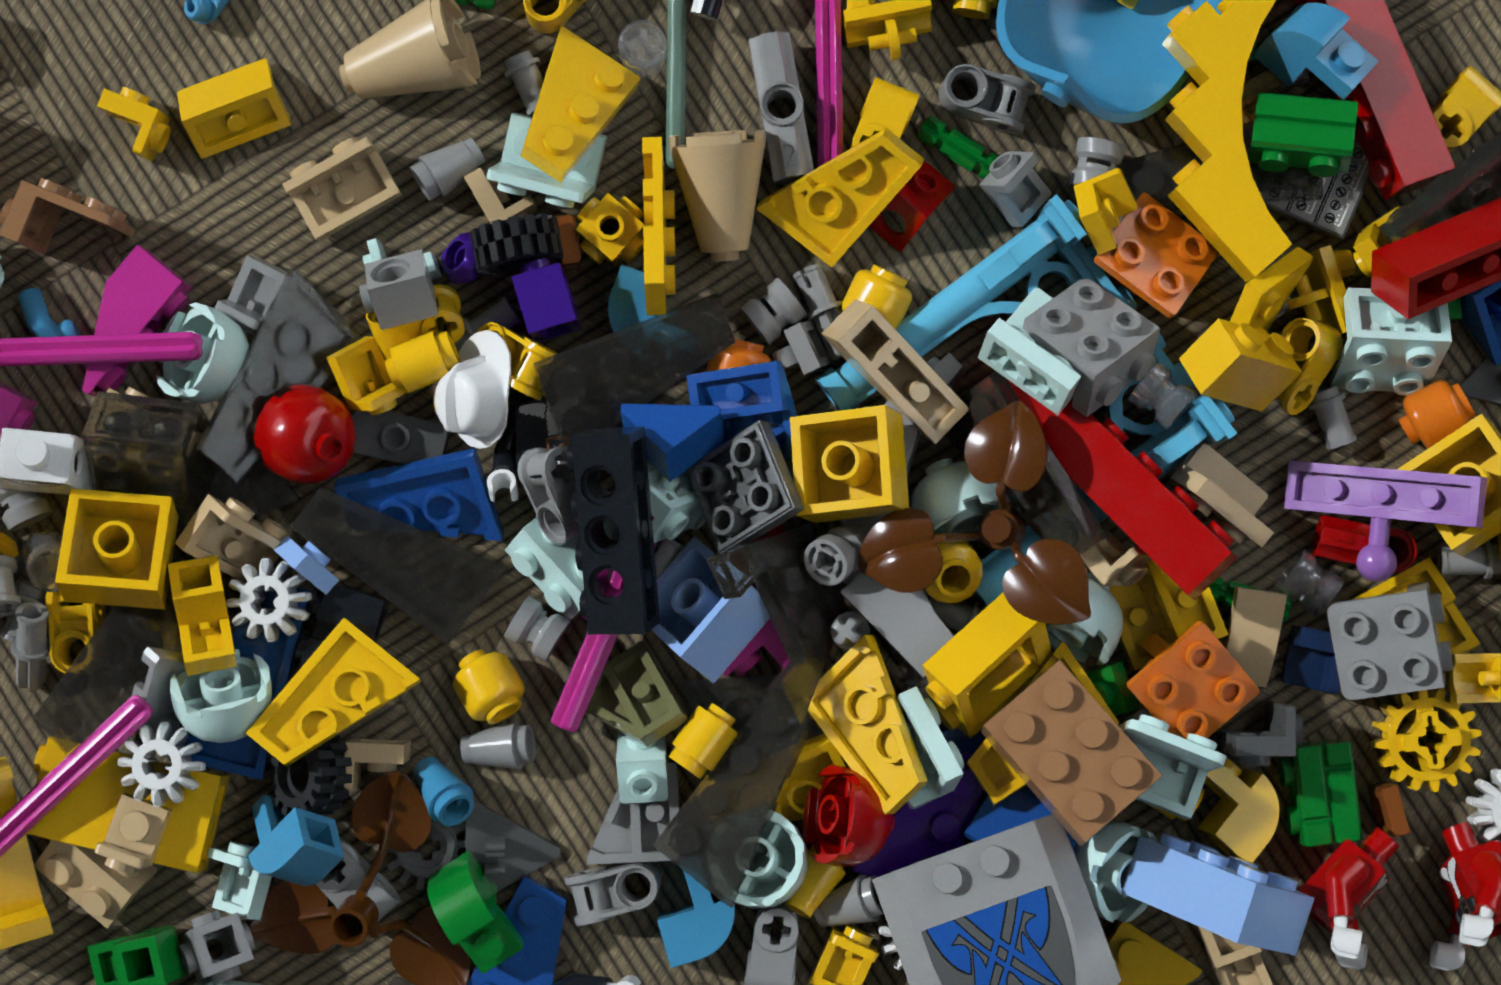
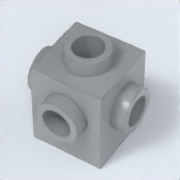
(234, 942)

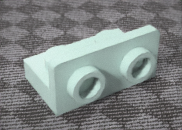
(673, 505)

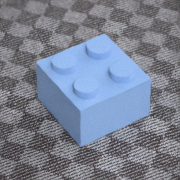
(698, 619)

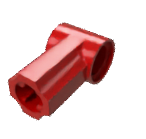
(1343, 539)

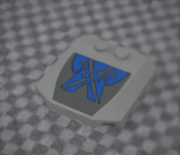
(998, 914)

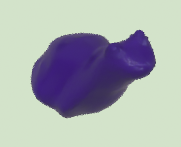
(459, 260)

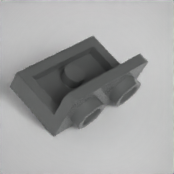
(1255, 747)

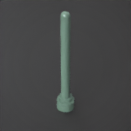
(676, 73)

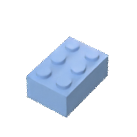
(1219, 893)

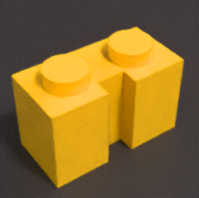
(1240, 364)

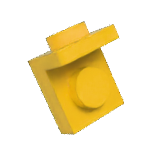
(1101, 204)

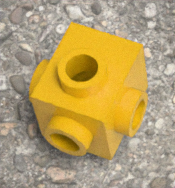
(617, 247)

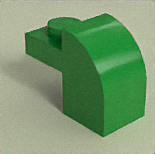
(469, 912)
(138, 958)

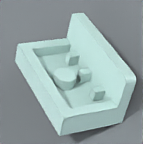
(938, 757)

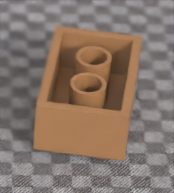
(1070, 753)

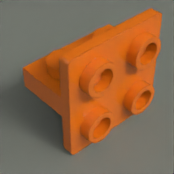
(1157, 256)
(1191, 682)

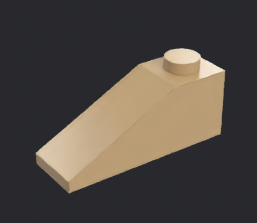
(895, 369)

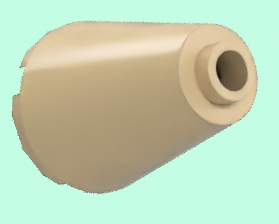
(414, 54)
(720, 187)

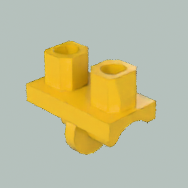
(886, 23)
(1323, 288)
(1475, 678)

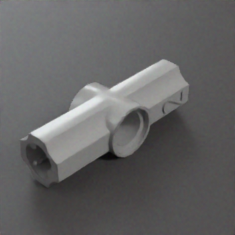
(774, 79)

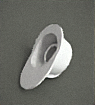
(476, 391)

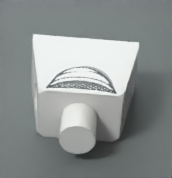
(42, 462)

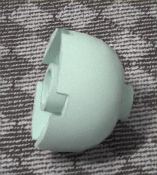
(221, 360)
(954, 497)
(1096, 635)
(222, 702)
(777, 866)
(1105, 866)

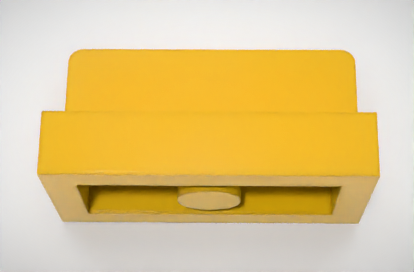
(232, 108)

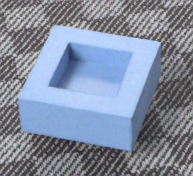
(308, 562)

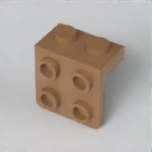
(36, 210)

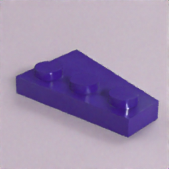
(929, 828)

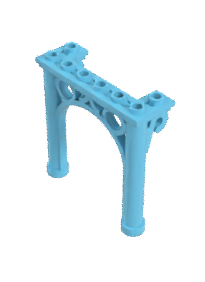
(971, 298)

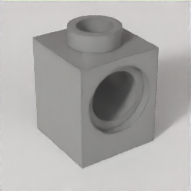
(399, 290)

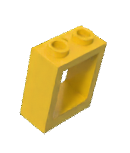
(986, 666)

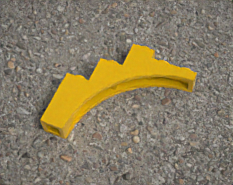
(1221, 192)

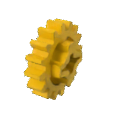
(1431, 756)

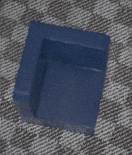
(1311, 660)

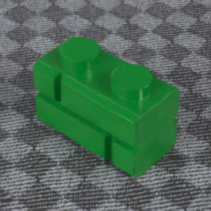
(1303, 134)
(1321, 793)

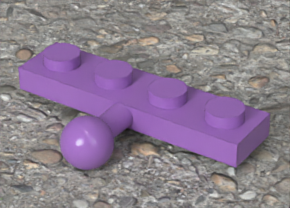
(1383, 497)

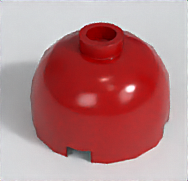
(305, 434)
(845, 818)

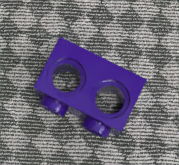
(546, 300)

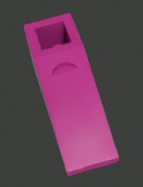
(134, 302)

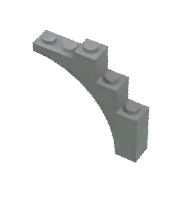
(903, 618)

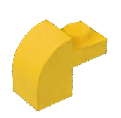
(202, 615)
(1244, 815)

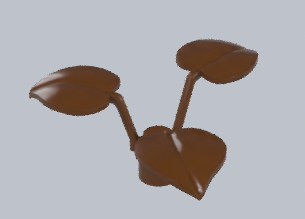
(1049, 579)
(300, 919)

